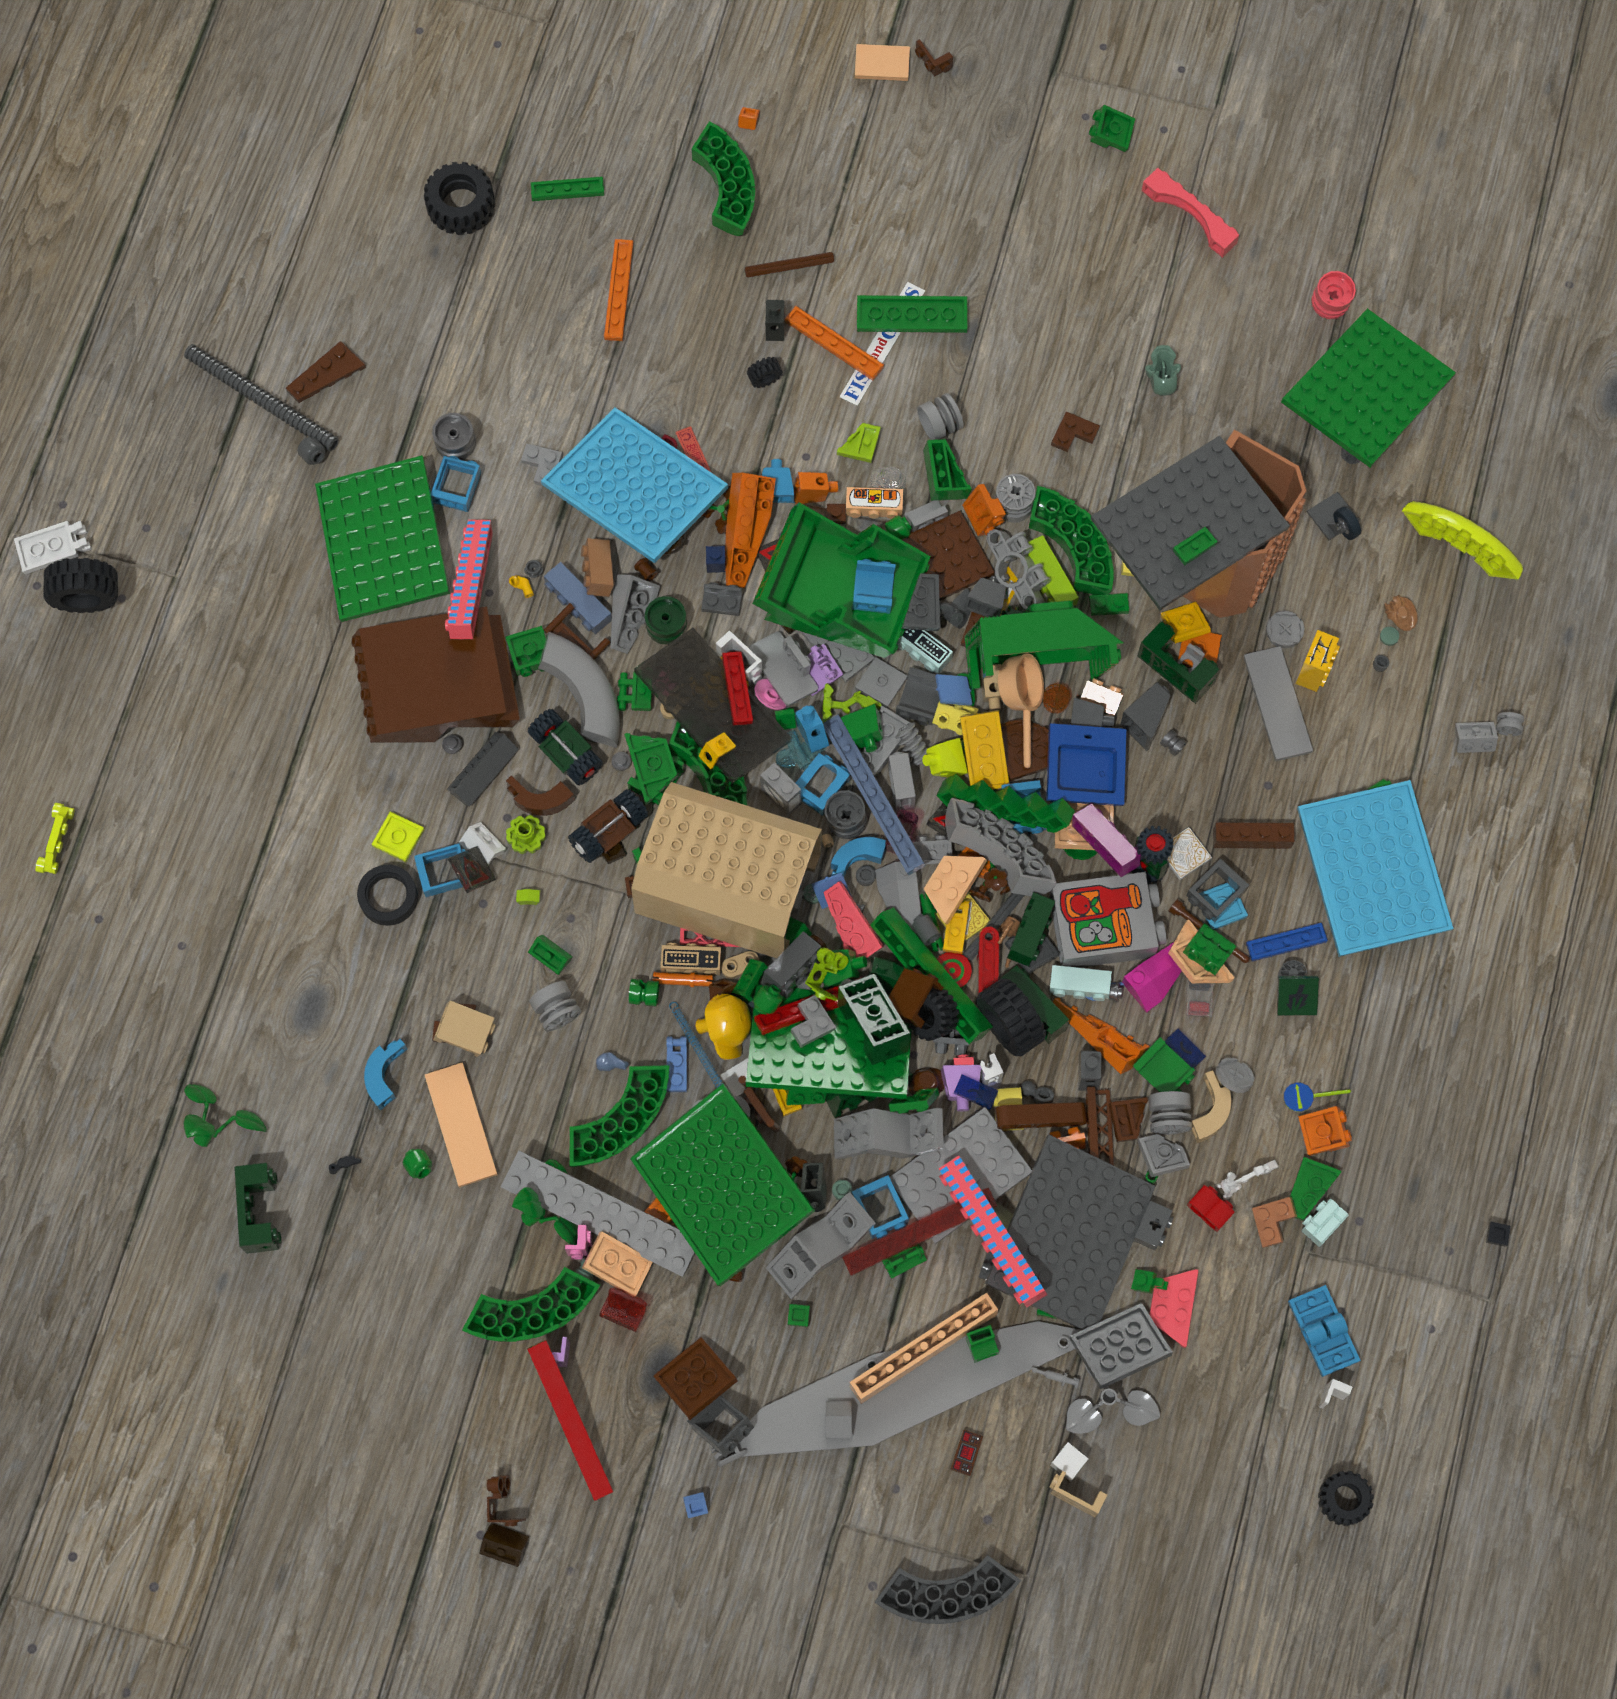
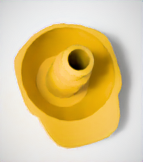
(727, 1023)

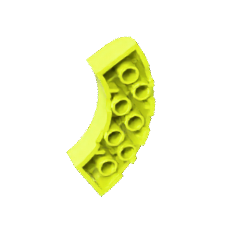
(1466, 537)

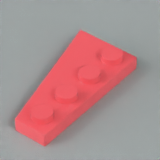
(851, 923)

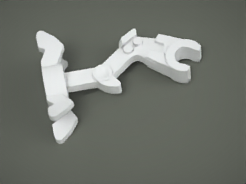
(1230, 1186)

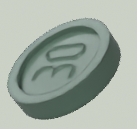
(1389, 636)

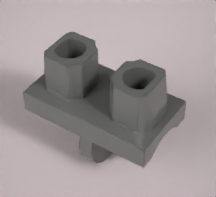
(960, 1043)

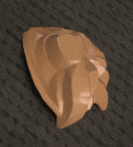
(1402, 613)

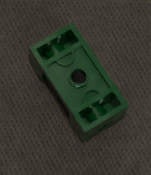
(1154, 653)
(883, 1033)
(254, 1236)

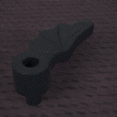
(343, 1163)

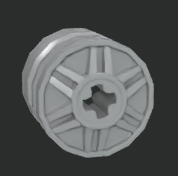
(940, 417)
(1016, 505)
(555, 1006)
(1170, 1111)

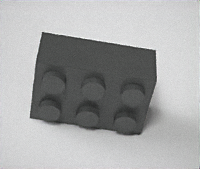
(792, 965)

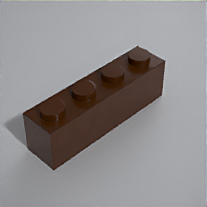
(1253, 835)

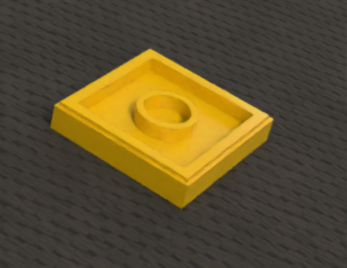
(1186, 621)

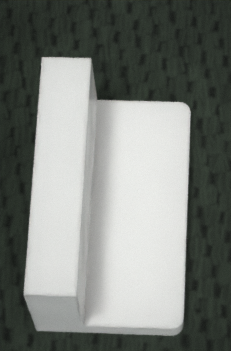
(480, 836)
(1335, 1389)

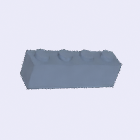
(571, 590)

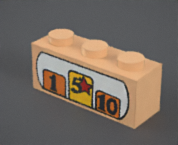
(874, 502)

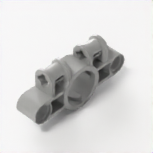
(1005, 552)

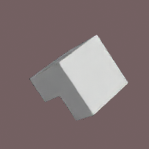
(1069, 1461)

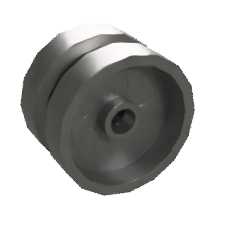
(454, 436)

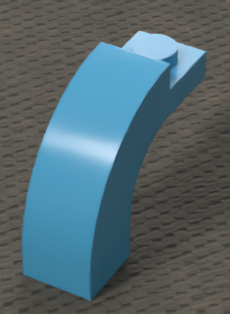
(859, 849)
(375, 1072)

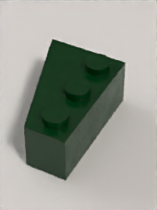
(1031, 930)

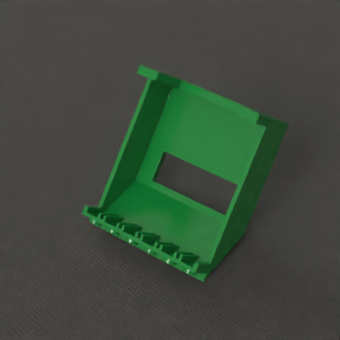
(1048, 632)

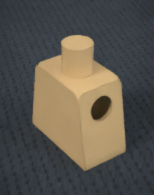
(991, 683)

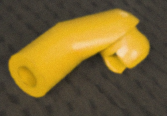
(523, 584)

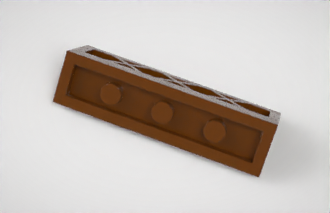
(1092, 1125)

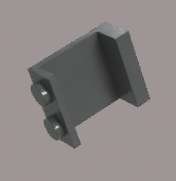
(919, 697)

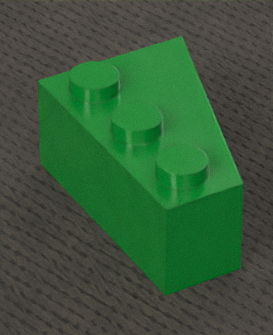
(943, 473)

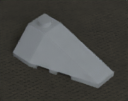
(629, 603)
(899, 891)

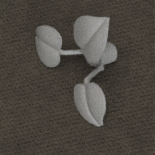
(1084, 1417)

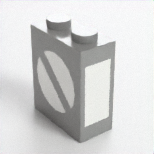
(780, 789)

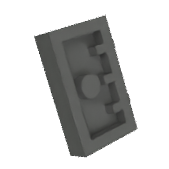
(722, 599)

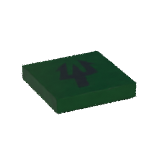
(1297, 995)

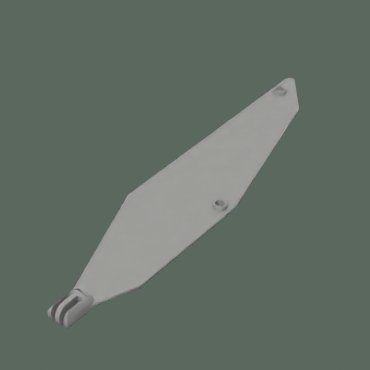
(934, 1387)

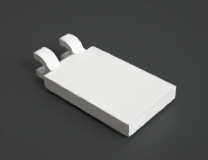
(49, 545)

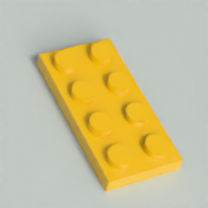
(984, 749)

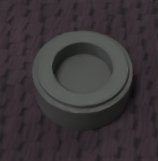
(865, 875)

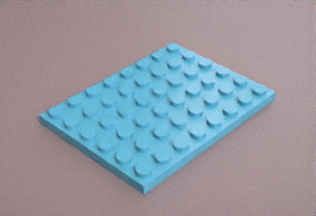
(634, 484)
(1374, 868)

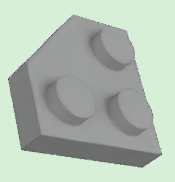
(1162, 1155)

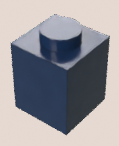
(715, 559)

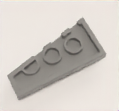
(888, 745)

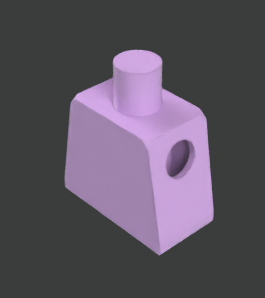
(951, 1076)

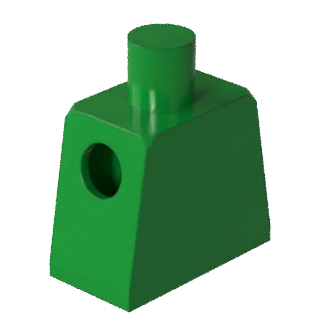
(865, 727)
(850, 971)

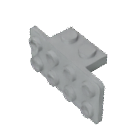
(785, 667)

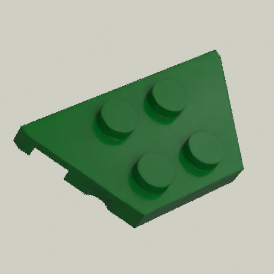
(652, 764)

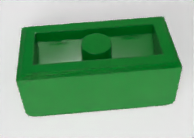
(550, 954)

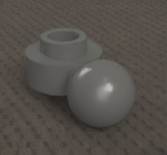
(1041, 1095)

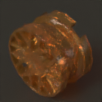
(1056, 698)

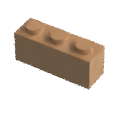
(597, 567)

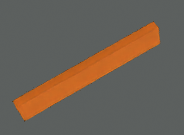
(618, 290)
(834, 343)

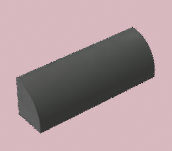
(482, 768)

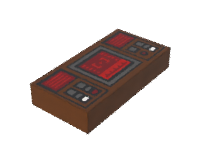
(966, 1453)

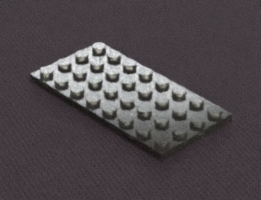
(693, 688)

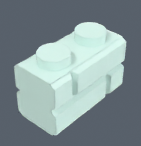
(1324, 1222)

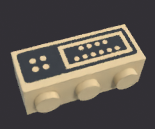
(691, 959)

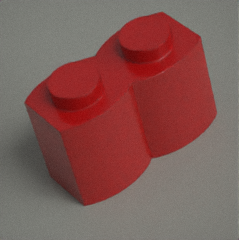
(1211, 1208)

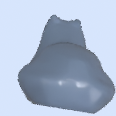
(609, 1061)

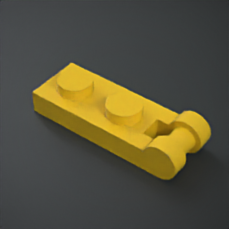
(956, 930)

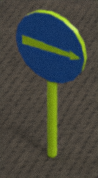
(1300, 1097)

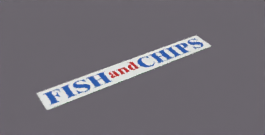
(879, 350)

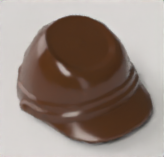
(926, 1079)

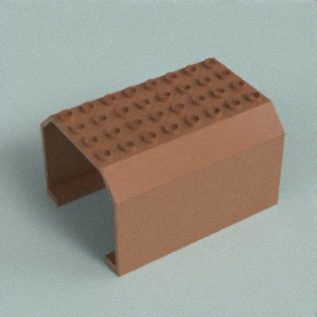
(1242, 582)

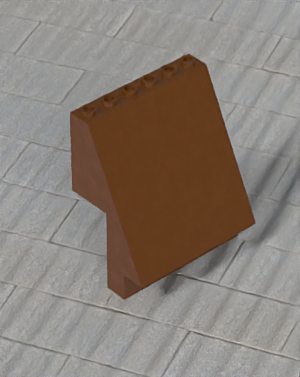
(425, 682)

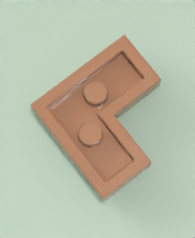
(1268, 1217)

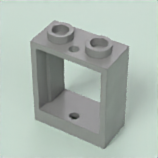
(901, 781)

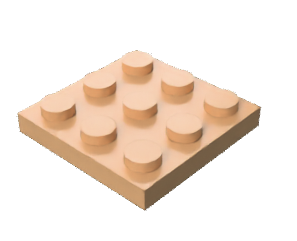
(1070, 839)

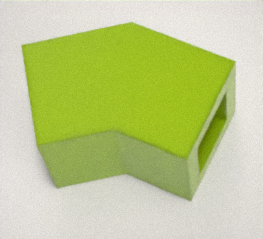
(528, 896)

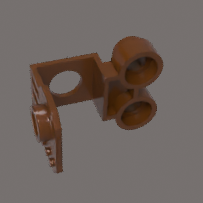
(499, 1487)

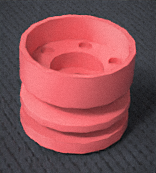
(1335, 286)

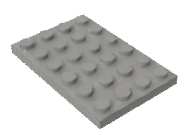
(986, 1155)

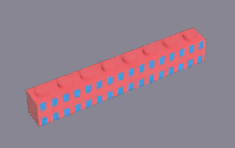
(469, 580)
(992, 1231)

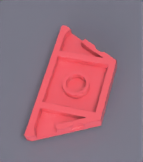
(1173, 1307)

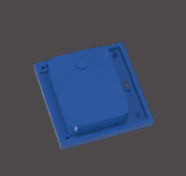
(1084, 767)

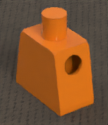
(813, 487)

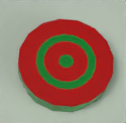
(957, 967)

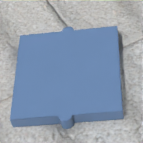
(953, 689)
(822, 885)

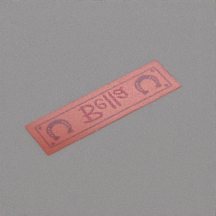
(691, 446)

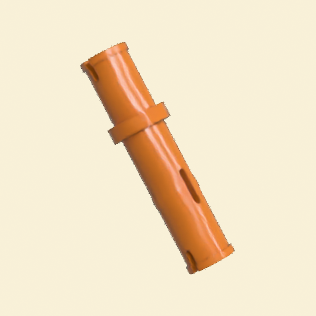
(683, 979)

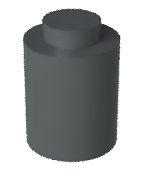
(926, 929)

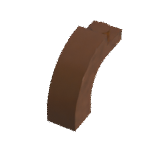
(540, 804)

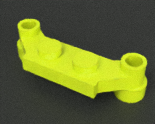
(54, 844)

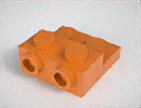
(983, 511)
(1325, 1130)

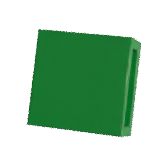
(982, 1343)

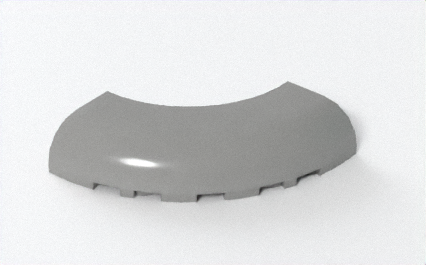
(588, 686)
(1001, 846)

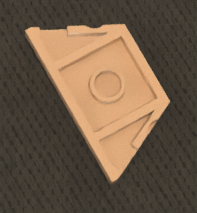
(952, 882)
(1190, 968)

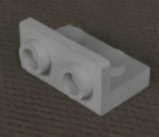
(1476, 737)
(932, 849)

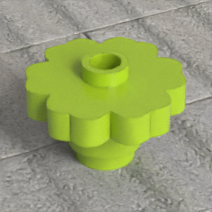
(525, 842)

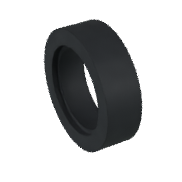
(377, 874)

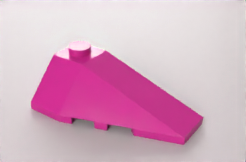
(1152, 979)

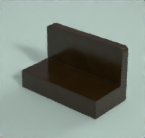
(503, 1544)

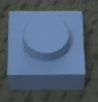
(695, 1505)

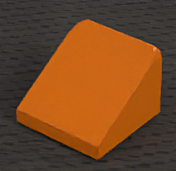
(748, 118)

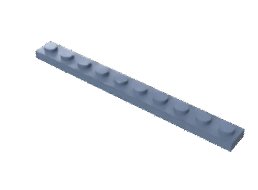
(873, 795)

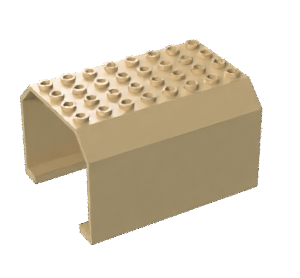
(723, 869)

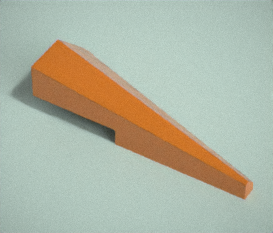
(1114, 1047)

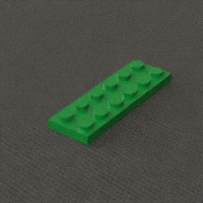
(912, 314)

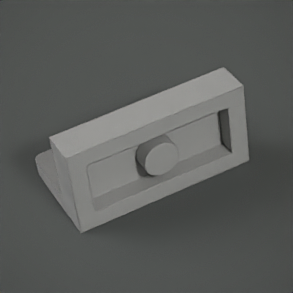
(926, 515)

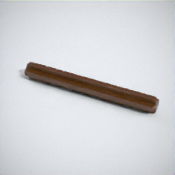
(789, 264)

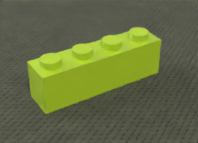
(1059, 587)

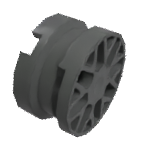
(1292, 968)

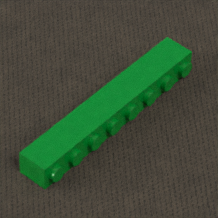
(915, 955)

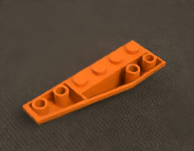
(746, 523)

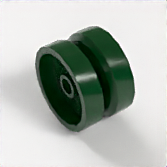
(665, 619)

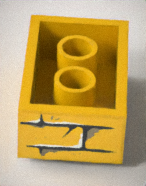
(1318, 661)

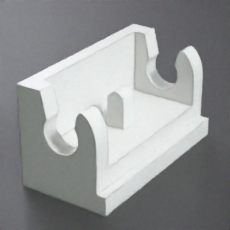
(992, 1073)

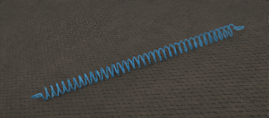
(696, 1046)

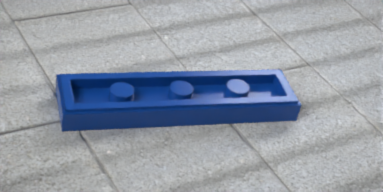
(1286, 942)

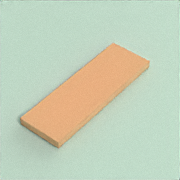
(460, 1125)

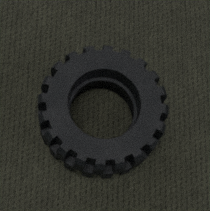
(459, 218)
(80, 585)
(1012, 1017)

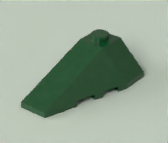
(886, 972)

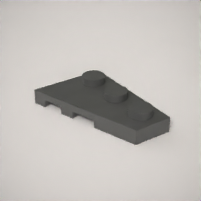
(924, 605)

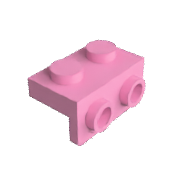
(584, 1241)

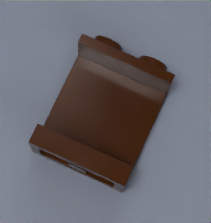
(911, 993)

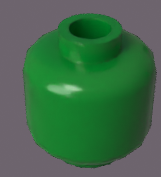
(898, 527)
(767, 999)
(417, 1163)

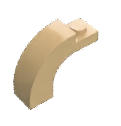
(1210, 1124)

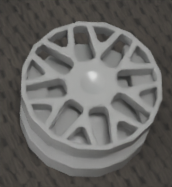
(1509, 723)

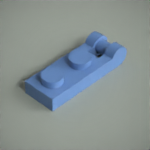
(678, 1065)

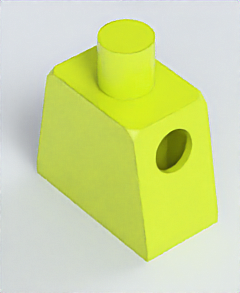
(946, 759)

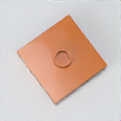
(1208, 643)

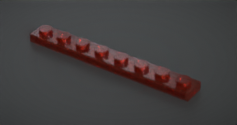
(908, 1236)

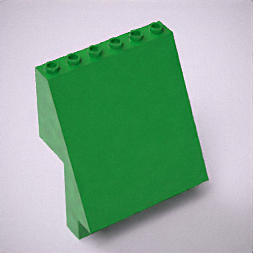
(814, 581)

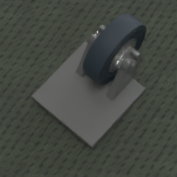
(1335, 518)

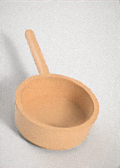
(1022, 690)

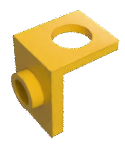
(716, 748)

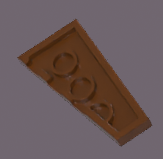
(331, 367)

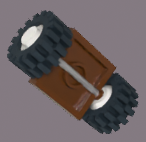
(608, 826)

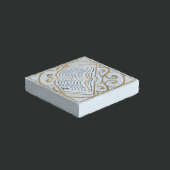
(1187, 854)

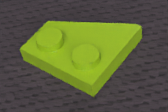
(861, 444)

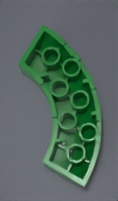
(732, 176)
(1078, 537)
(712, 780)
(625, 1121)
(532, 1315)

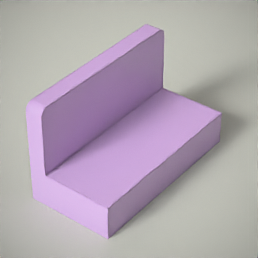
(562, 1358)

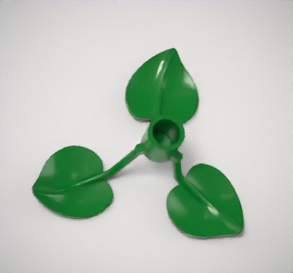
(205, 1131)
(529, 1204)

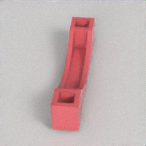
(1164, 189)

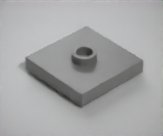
(881, 682)

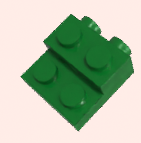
(1111, 128)
(526, 650)
(1209, 949)

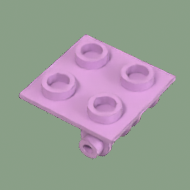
(823, 667)

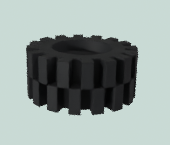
(764, 372)

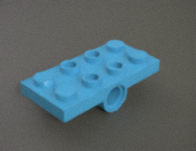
(1324, 1330)

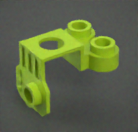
(829, 962)

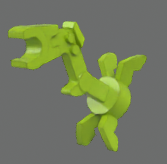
(856, 698)

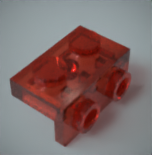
(624, 1309)

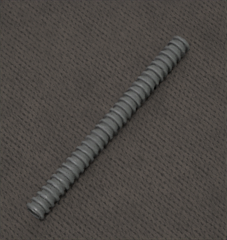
(260, 396)

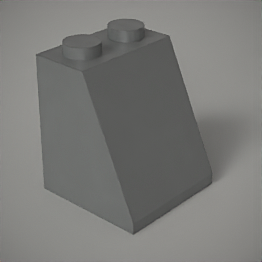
(1146, 714)

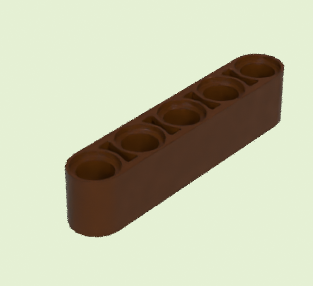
(1040, 1115)

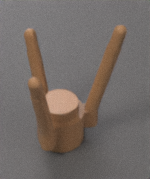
(1008, 929)

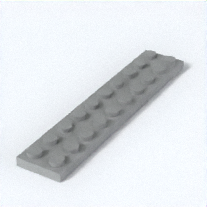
(600, 1212)

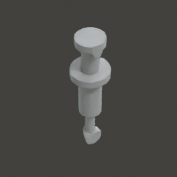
(1057, 1377)

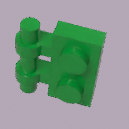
(640, 696)

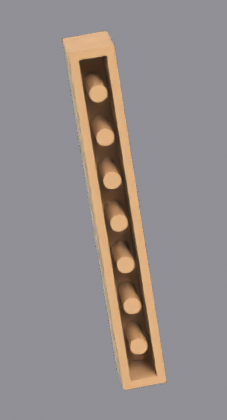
(923, 1348)

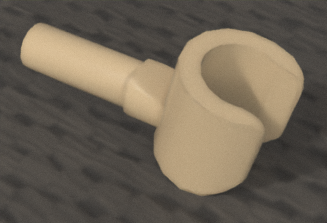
(827, 840)

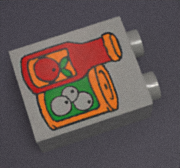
(1106, 920)

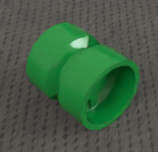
(644, 992)

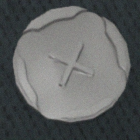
(1285, 629)
(1235, 1075)

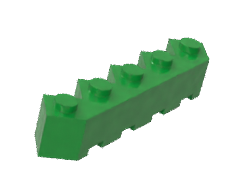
(1007, 804)

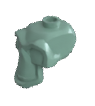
(1163, 371)

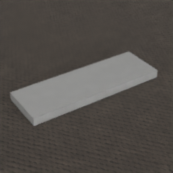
(1278, 703)

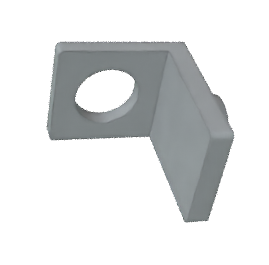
(1194, 654)

